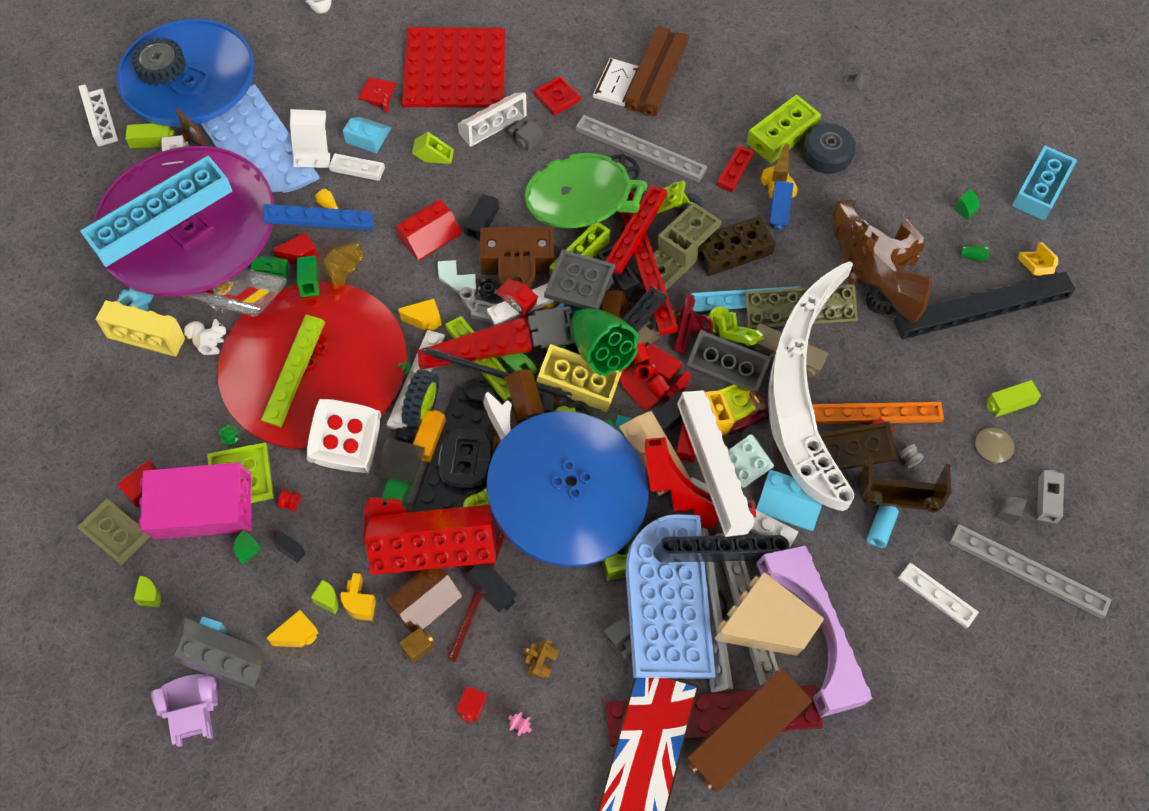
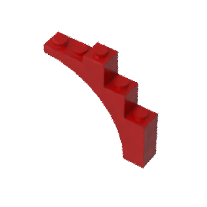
(685, 495)

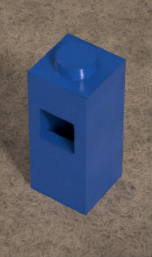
(781, 204)

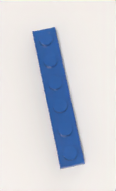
(317, 217)

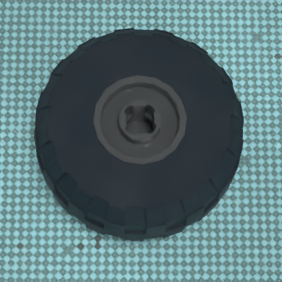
(828, 148)

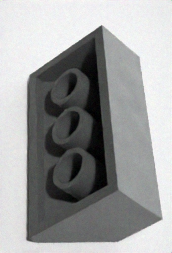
(729, 361)
(216, 654)

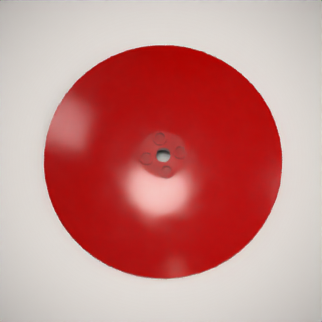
(350, 363)

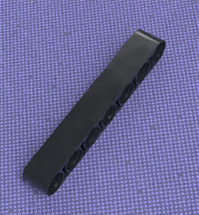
(718, 548)

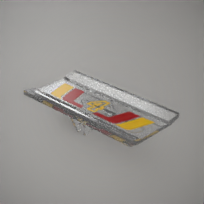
(244, 293)

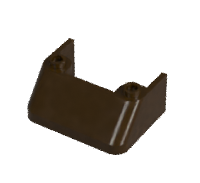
(904, 492)

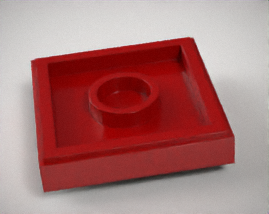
(557, 95)

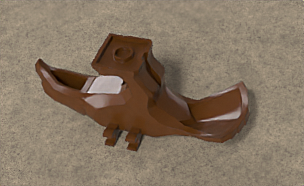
(882, 260)

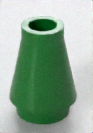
(977, 253)

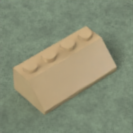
(644, 428)

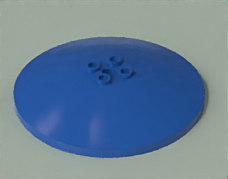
(215, 61)
(562, 521)

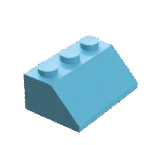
(788, 502)

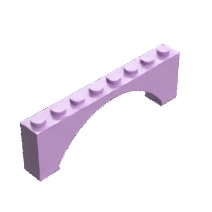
(844, 684)

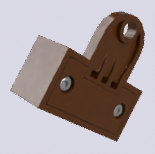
(516, 252)

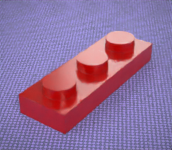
(735, 168)

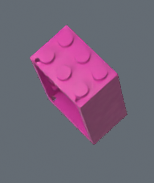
(196, 501)

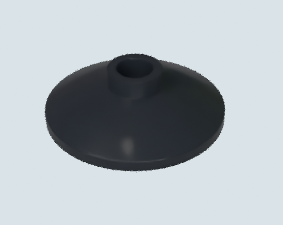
(477, 388)

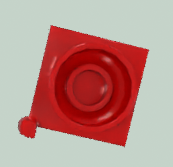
(378, 92)

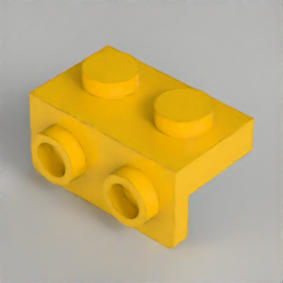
(1041, 261)

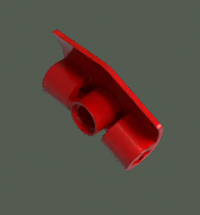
(644, 389)

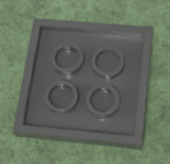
(579, 280)

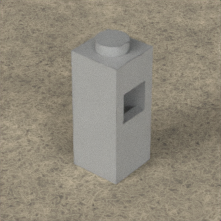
(1050, 496)

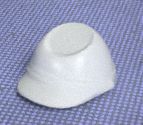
(319, 6)

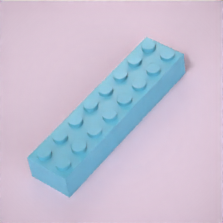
(156, 211)

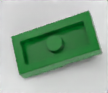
(270, 265)

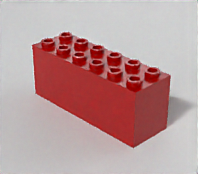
(430, 539)

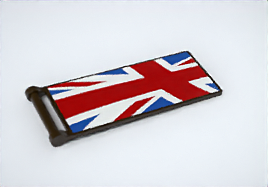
(649, 745)

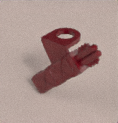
(689, 324)
(759, 414)

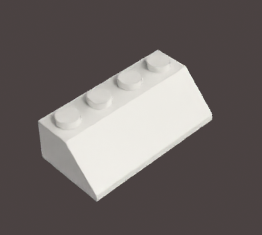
(493, 119)

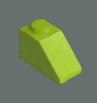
(432, 149)

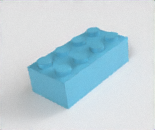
(1044, 183)

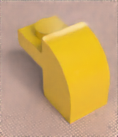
(356, 604)

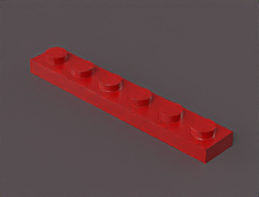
(636, 228)

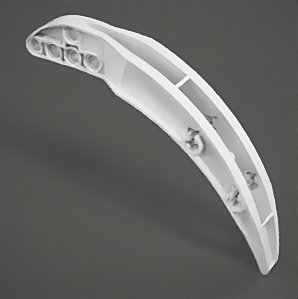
(790, 402)

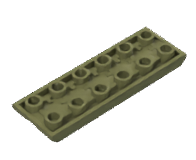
(775, 306)

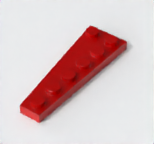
(492, 342)

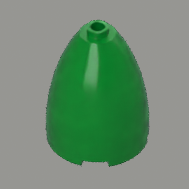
(604, 340)

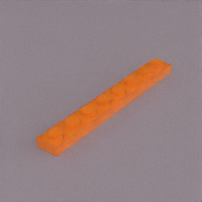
(869, 412)

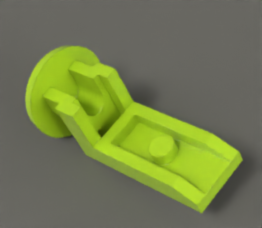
(726, 326)

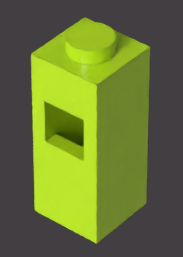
(147, 135)
(1013, 398)

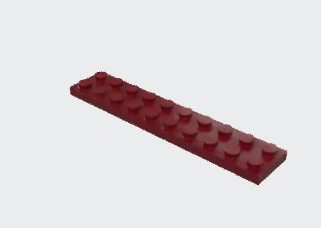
(713, 709)

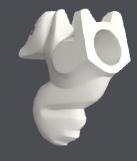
(204, 338)

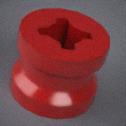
(289, 500)

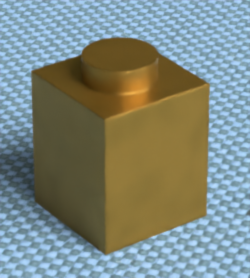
(417, 645)

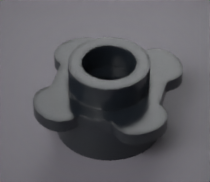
(404, 434)

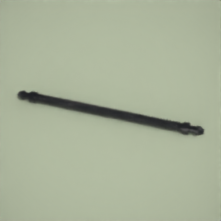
(489, 370)

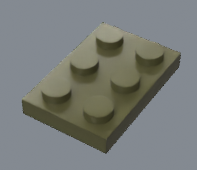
(113, 531)

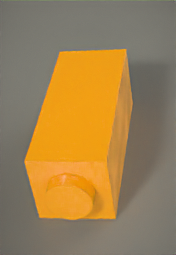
(430, 432)

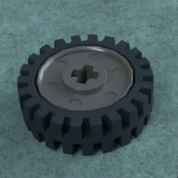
(158, 61)

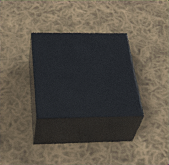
(289, 547)

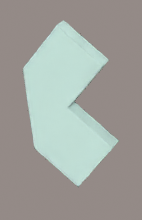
(448, 274)

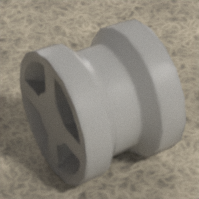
(911, 456)

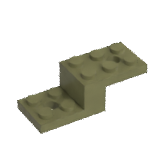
(680, 243)

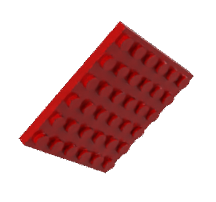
(454, 67)

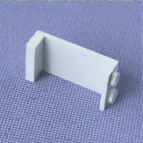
(309, 138)

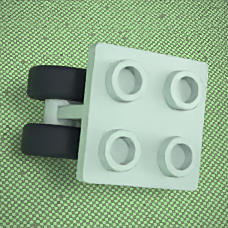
(748, 458)

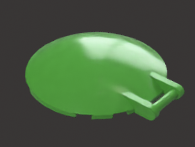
(597, 191)

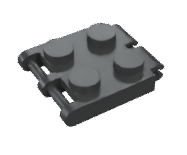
(551, 327)

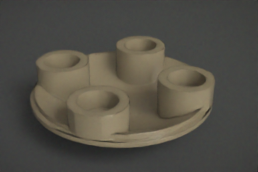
(994, 445)

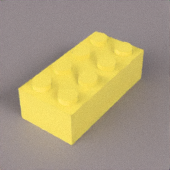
(140, 328)
(573, 375)

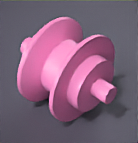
(519, 723)

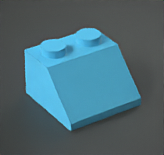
(365, 133)

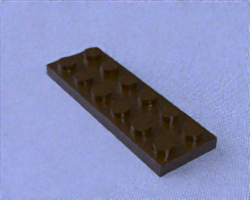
(851, 447)

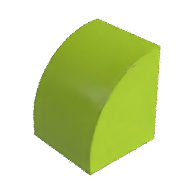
(147, 593)
(326, 597)

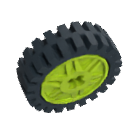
(419, 397)

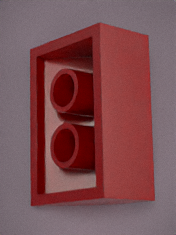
(428, 229)

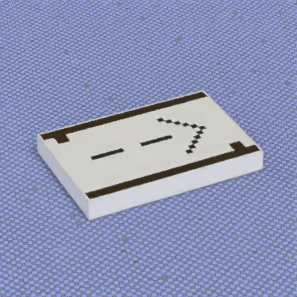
(615, 82)

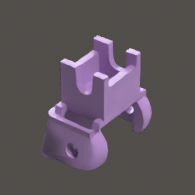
(187, 705)

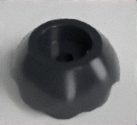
(488, 284)

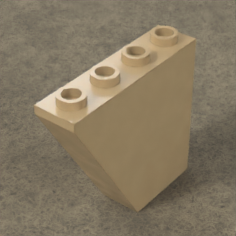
(769, 619)

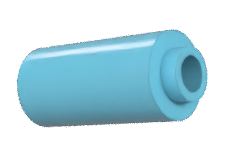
(882, 526)

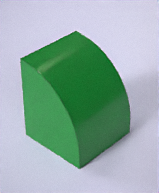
(967, 204)
(245, 547)

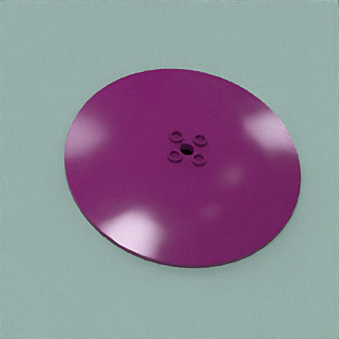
(223, 234)

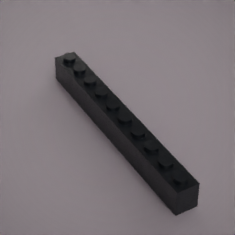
(987, 304)

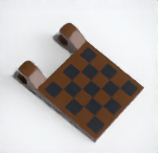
(190, 130)

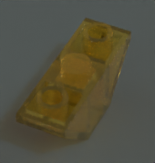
(342, 262)

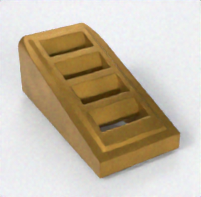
(781, 169)

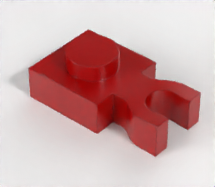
(680, 384)

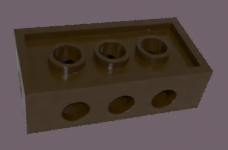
(736, 246)

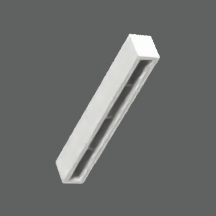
(715, 464)

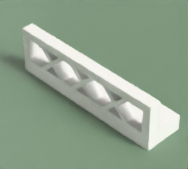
(92, 116)

